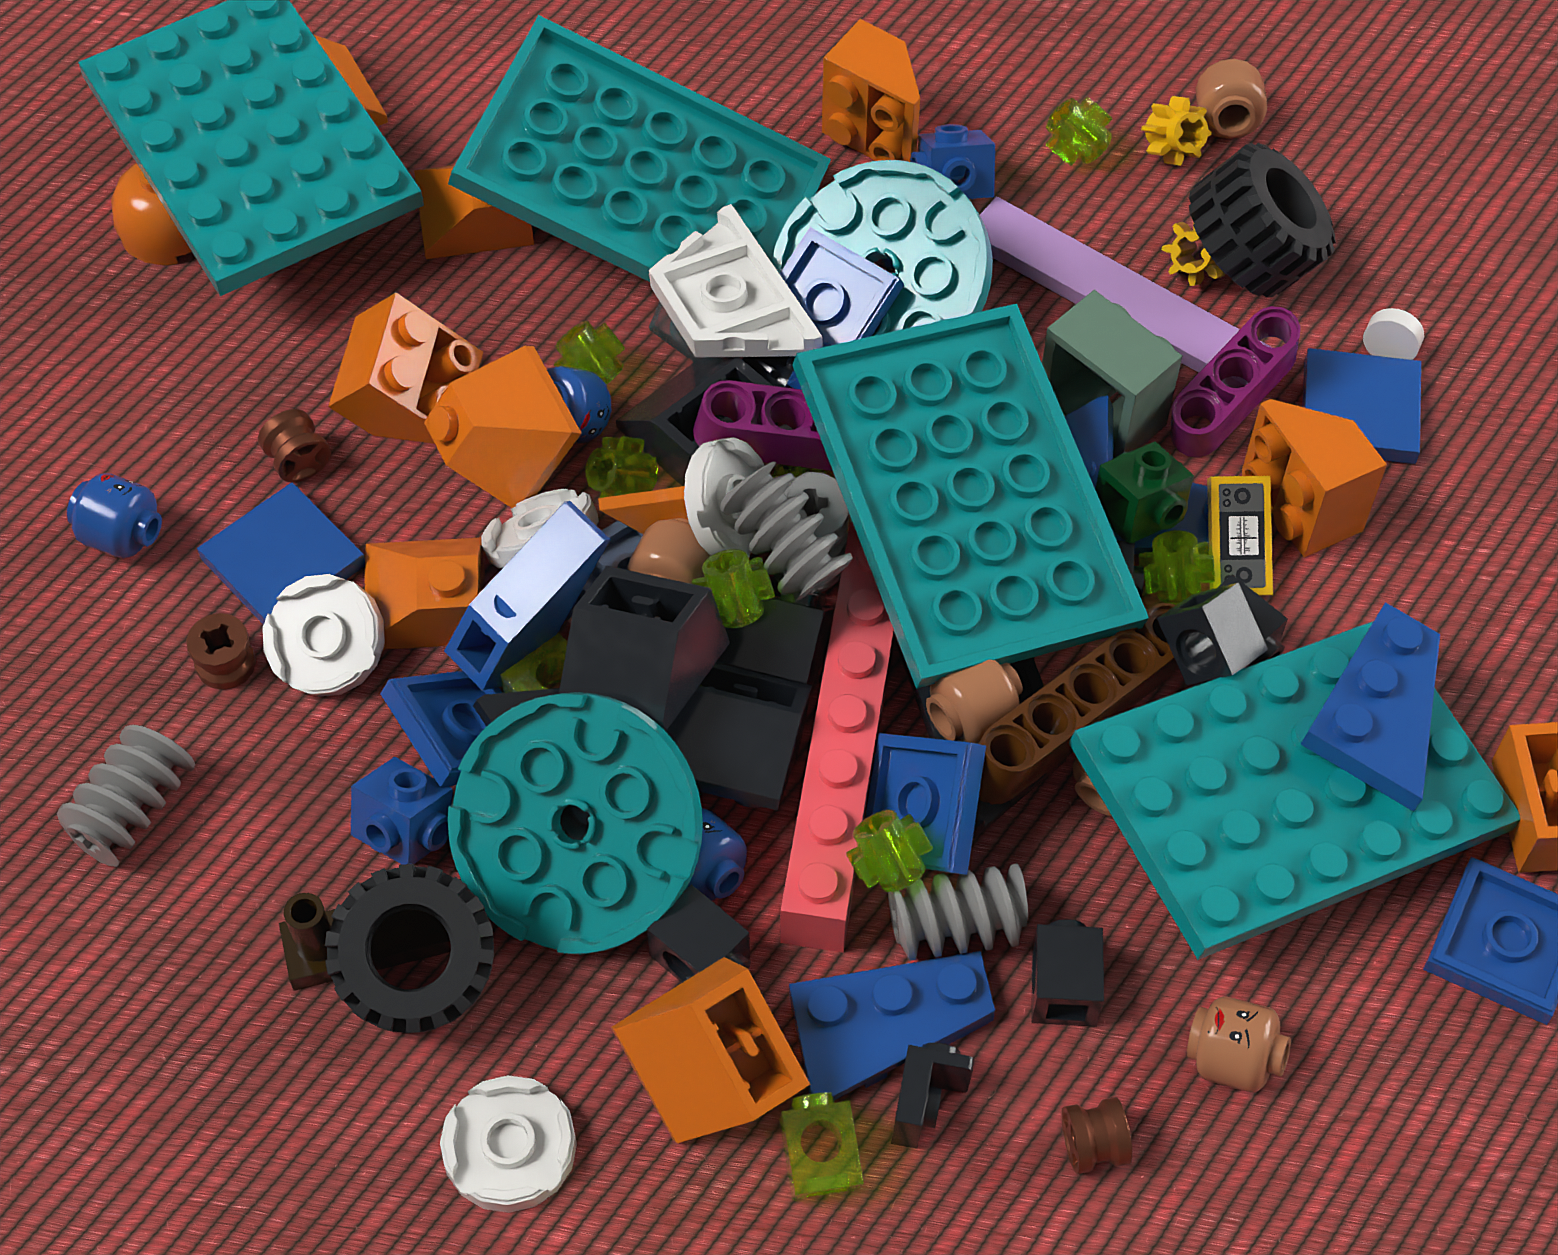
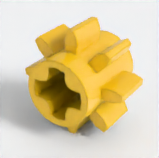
(1176, 130)
(1181, 255)

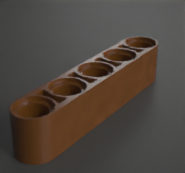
(1095, 688)

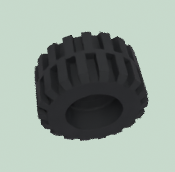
(1261, 220)
(351, 939)

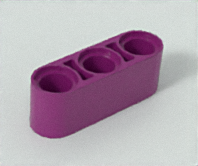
(1240, 357)
(754, 412)

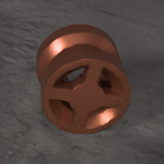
(294, 445)
(226, 666)
(1096, 1135)

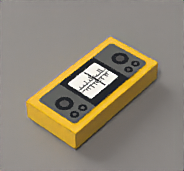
(1241, 530)

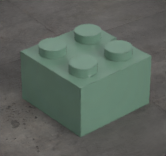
(1104, 352)

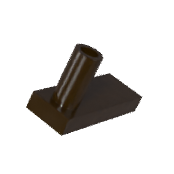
(398, 940)

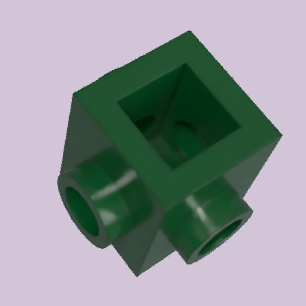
(1143, 492)

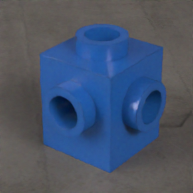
(960, 156)
(400, 812)

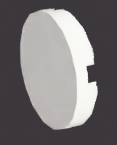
(709, 477)
(506, 539)
(323, 635)
(508, 1144)

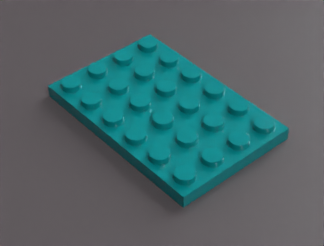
(250, 138)
(625, 155)
(968, 493)
(1255, 826)

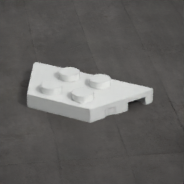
(731, 296)

